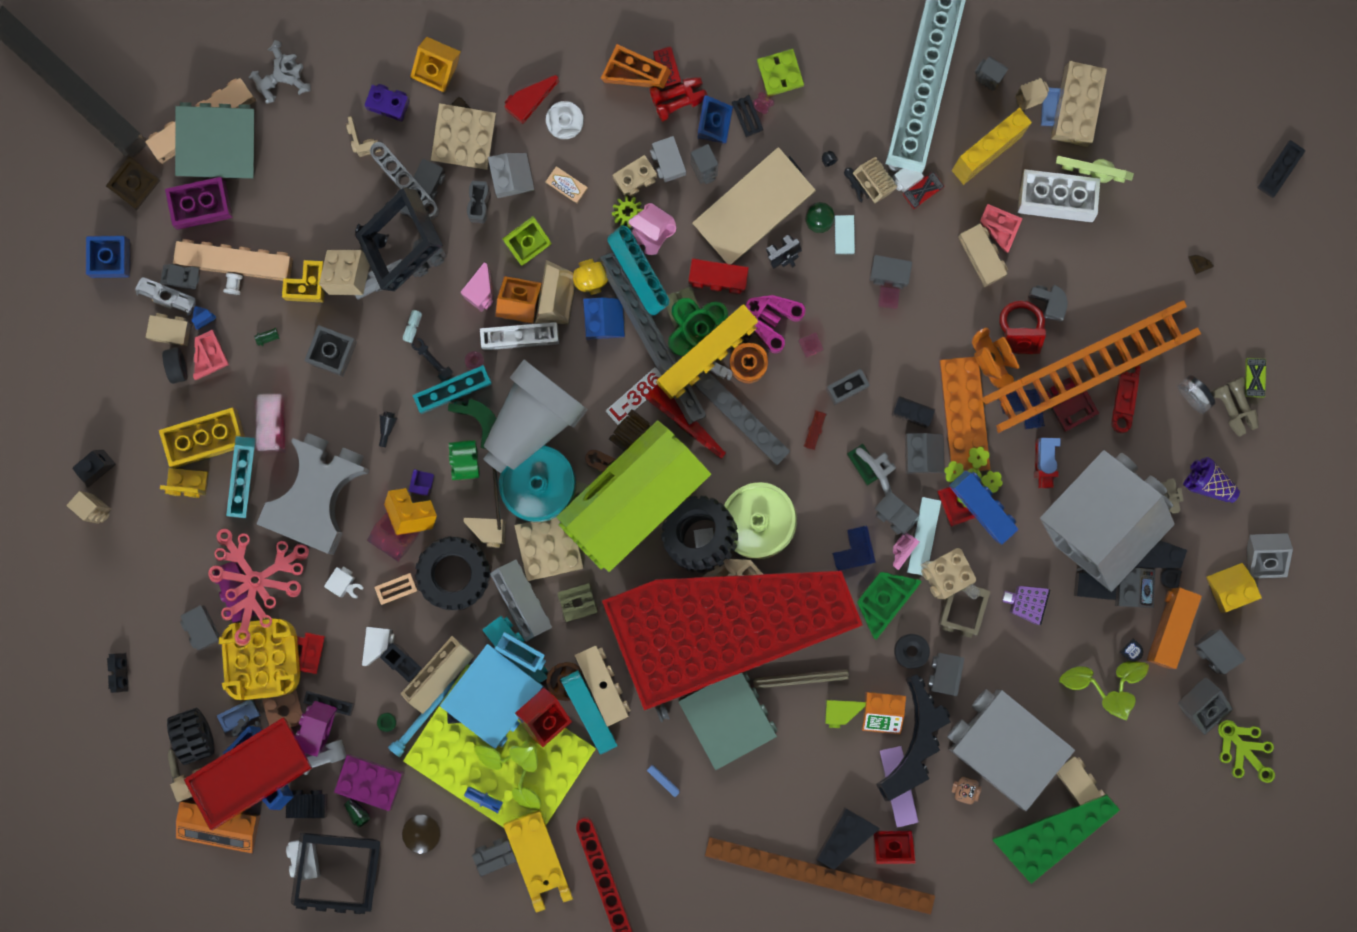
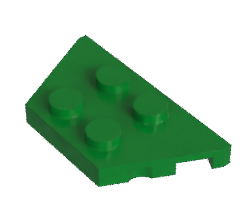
(885, 599)

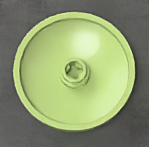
(763, 519)

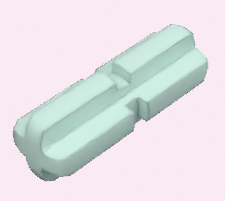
(413, 322)

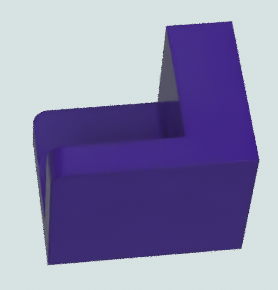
(421, 483)

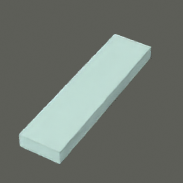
(924, 533)

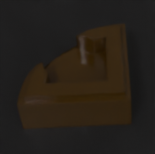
(1200, 263)

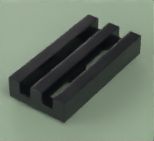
(741, 101)

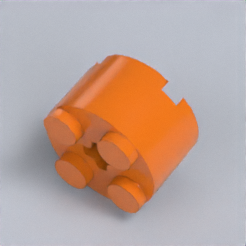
(737, 362)

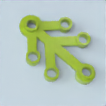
(1243, 749)

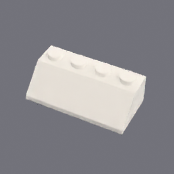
(1059, 196)

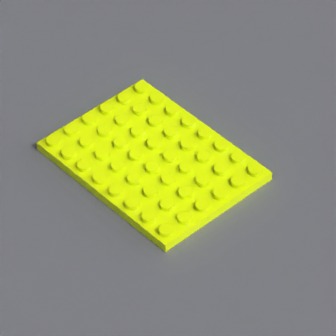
(449, 759)

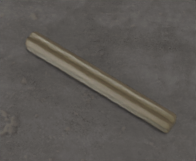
(802, 678)

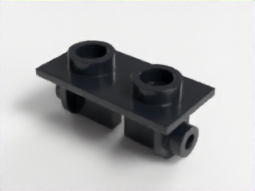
(118, 681)

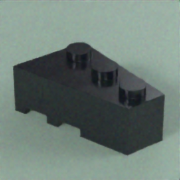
(1164, 557)

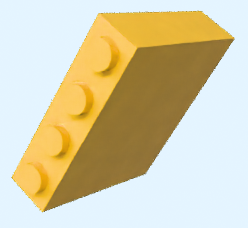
(991, 146)

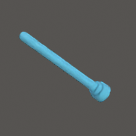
(398, 746)

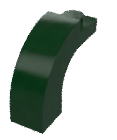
(478, 411)

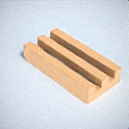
(411, 583)

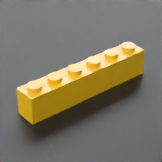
(707, 351)

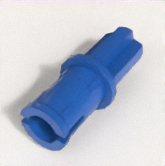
(483, 799)

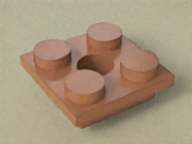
(273, 705)

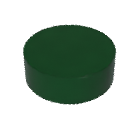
(386, 722)

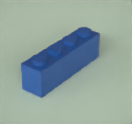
(984, 507)

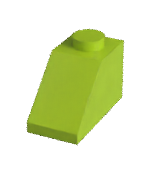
(841, 712)

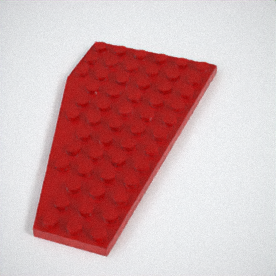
(712, 628)

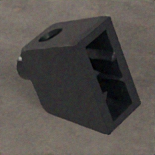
(93, 467)

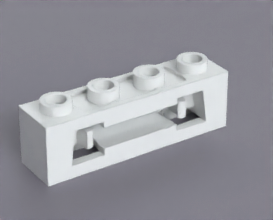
(519, 336)

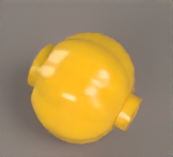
(590, 276)

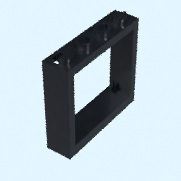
(417, 257)
(338, 906)

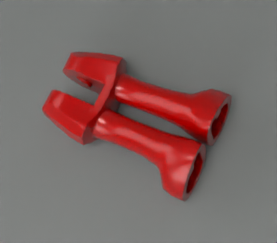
(686, 88)

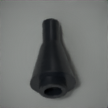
(387, 423)

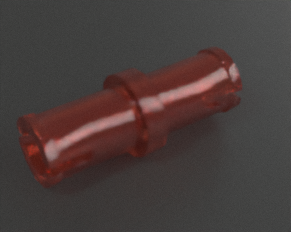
(815, 430)

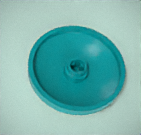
(538, 486)

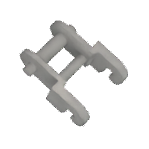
(721, 371)

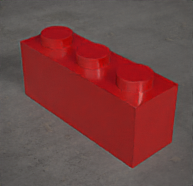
(718, 276)

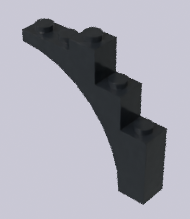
(923, 745)

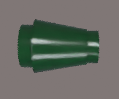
(357, 813)

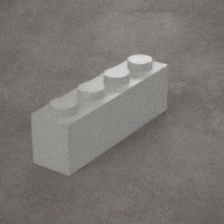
(521, 600)

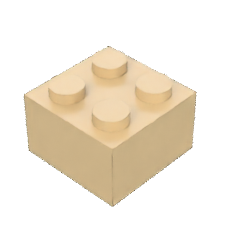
(344, 272)

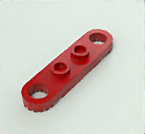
(1125, 399)

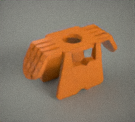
(994, 369)

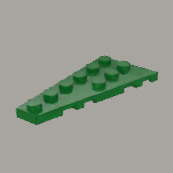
(1048, 840)

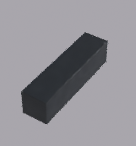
(342, 706)

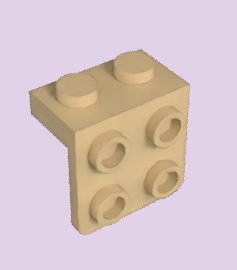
(948, 574)

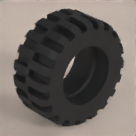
(712, 553)
(426, 573)

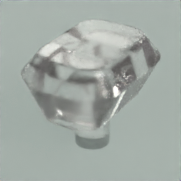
(972, 591)

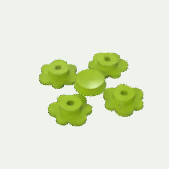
(976, 463)

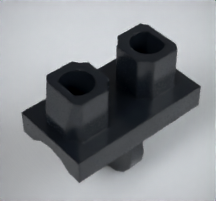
(786, 254)

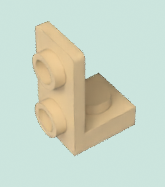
(361, 149)

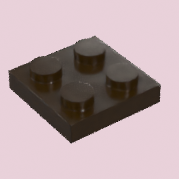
(133, 183)

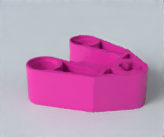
(781, 306)

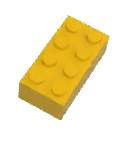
(201, 437)

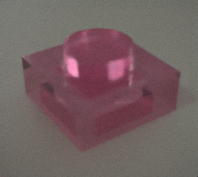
(888, 298)
(810, 345)

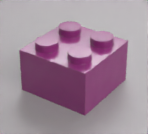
(315, 727)

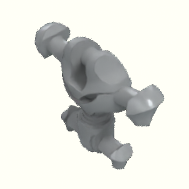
(285, 71)

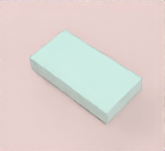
(844, 234)

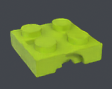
(775, 75)

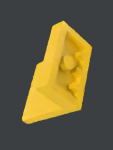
(189, 482)

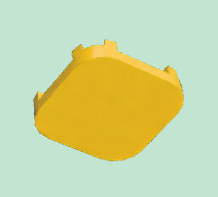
(263, 666)

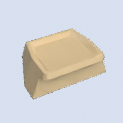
(555, 295)

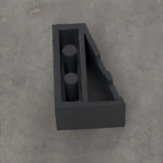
(845, 838)

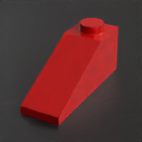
(527, 100)

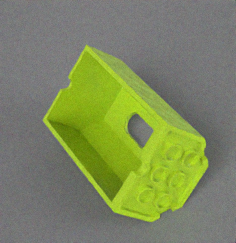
(632, 496)

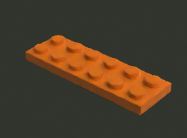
(963, 409)

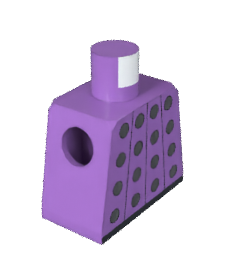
(1028, 603)

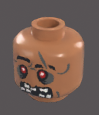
(966, 790)

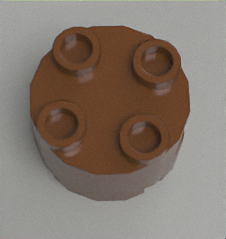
(554, 679)

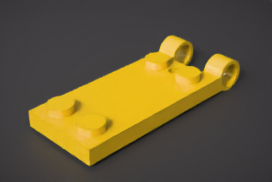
(536, 857)

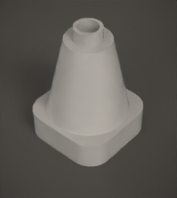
(529, 418)

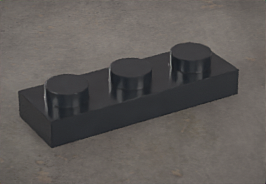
(1281, 169)

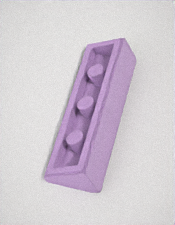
(903, 805)

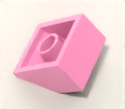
(479, 289)

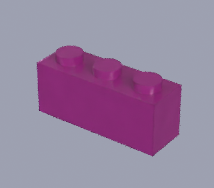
(228, 584)

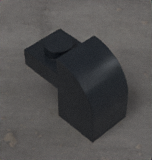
(400, 661)

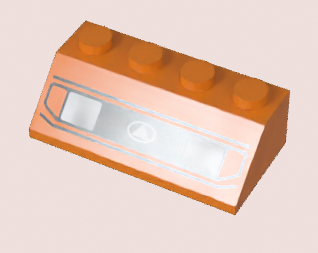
(234, 834)

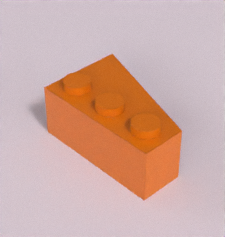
(633, 69)

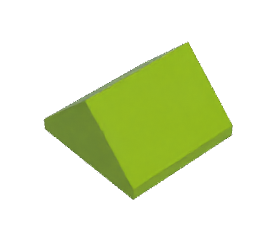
(527, 241)

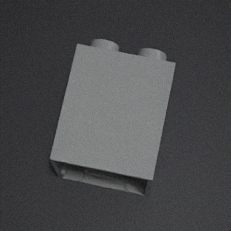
(1109, 518)

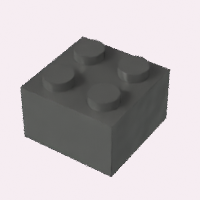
(330, 350)

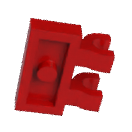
(311, 652)

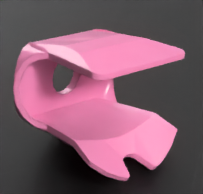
(652, 228)

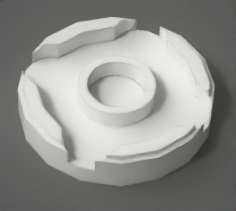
(564, 120)

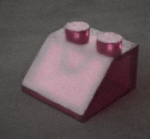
(385, 538)

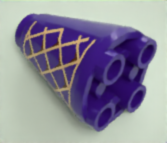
(1211, 481)

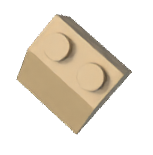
(487, 530)

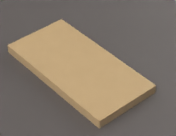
(754, 206)

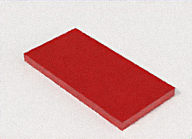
(247, 773)

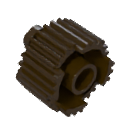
(629, 430)

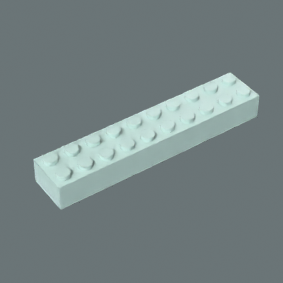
(925, 84)

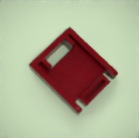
(1071, 406)

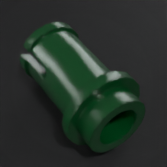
(266, 337)

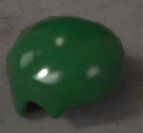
(820, 217)

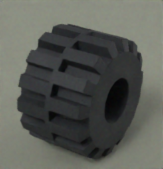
(190, 736)

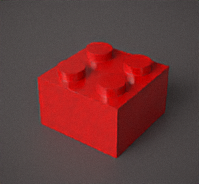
(543, 717)

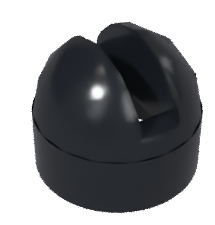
(829, 158)

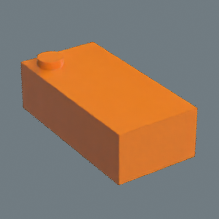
(1174, 627)

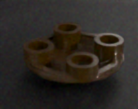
(421, 834)

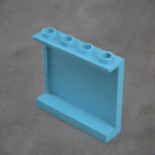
(490, 696)

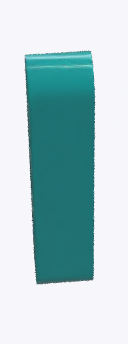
(638, 270)
(589, 712)

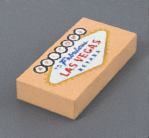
(566, 185)

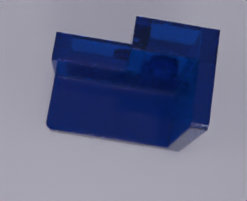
(1034, 422)
(860, 552)

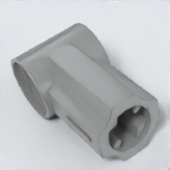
(330, 753)

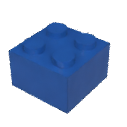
(107, 256)

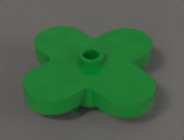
(688, 316)

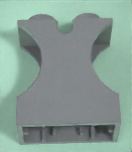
(309, 506)

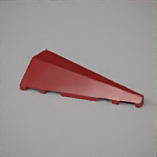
(670, 408)

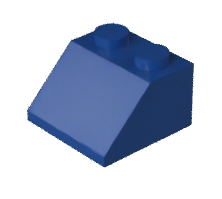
(603, 318)

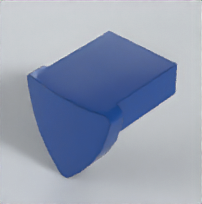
(202, 317)

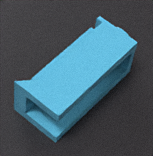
(538, 663)

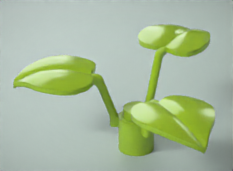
(1115, 703)
(524, 756)

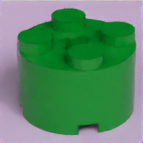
(464, 460)

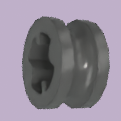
(662, 712)

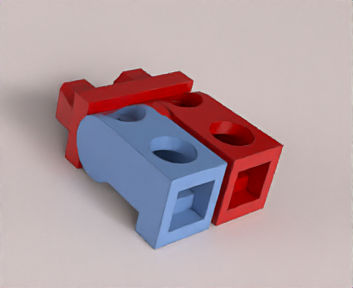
(1045, 461)

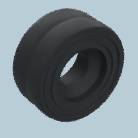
(174, 365)
(922, 655)

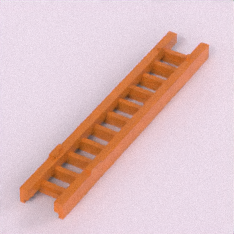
(1097, 379)

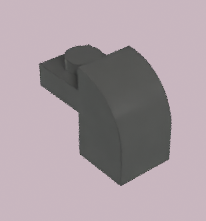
(180, 276)
(1055, 301)

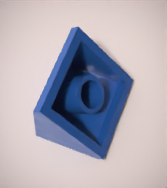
(714, 120)

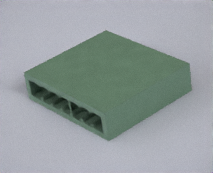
(214, 141)
(728, 719)

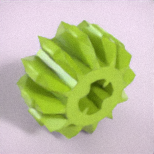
(622, 209)

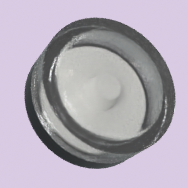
(1196, 394)

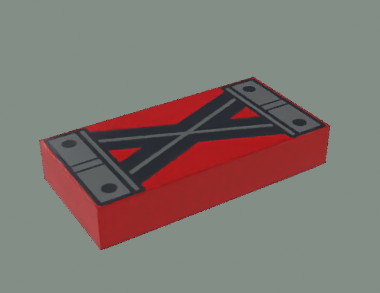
(923, 190)

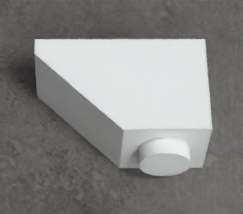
(376, 643)

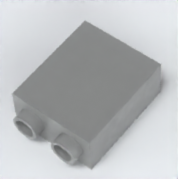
(1009, 747)

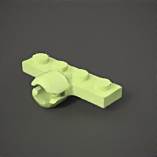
(1099, 169)

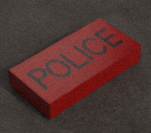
(666, 58)

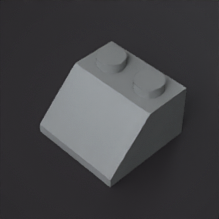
(511, 174)
(1269, 555)

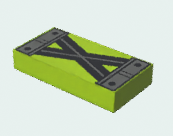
(1255, 377)

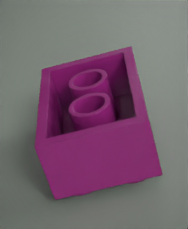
(198, 203)
(369, 782)

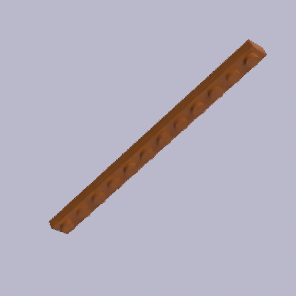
(819, 875)

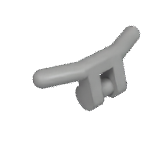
(875, 465)

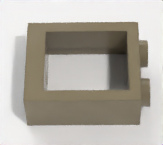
(967, 632)

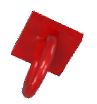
(1023, 339)

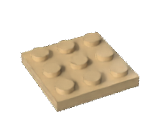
(463, 136)
(547, 549)

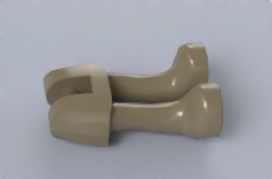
(1249, 415)

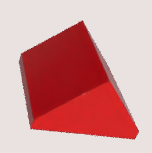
(893, 847)

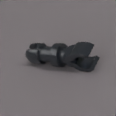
(855, 184)

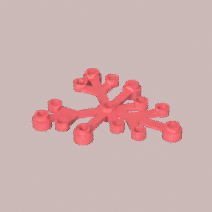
(249, 603)

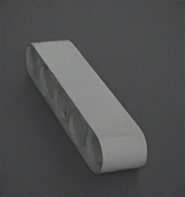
(400, 172)

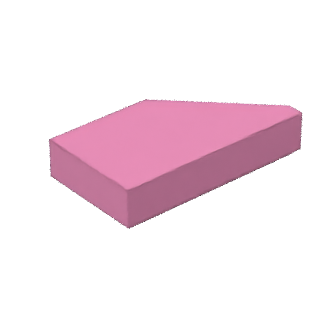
(903, 549)

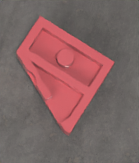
(1001, 226)
(208, 355)

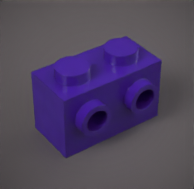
(387, 102)

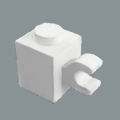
(905, 178)
(341, 582)

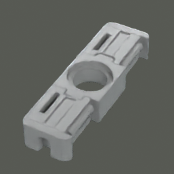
(155, 290)

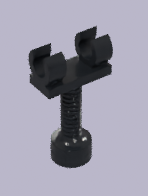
(443, 372)

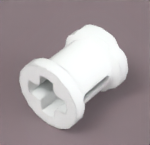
(233, 283)

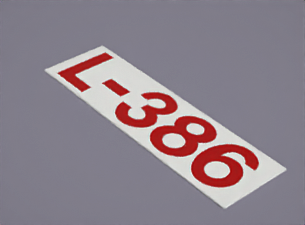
(633, 397)

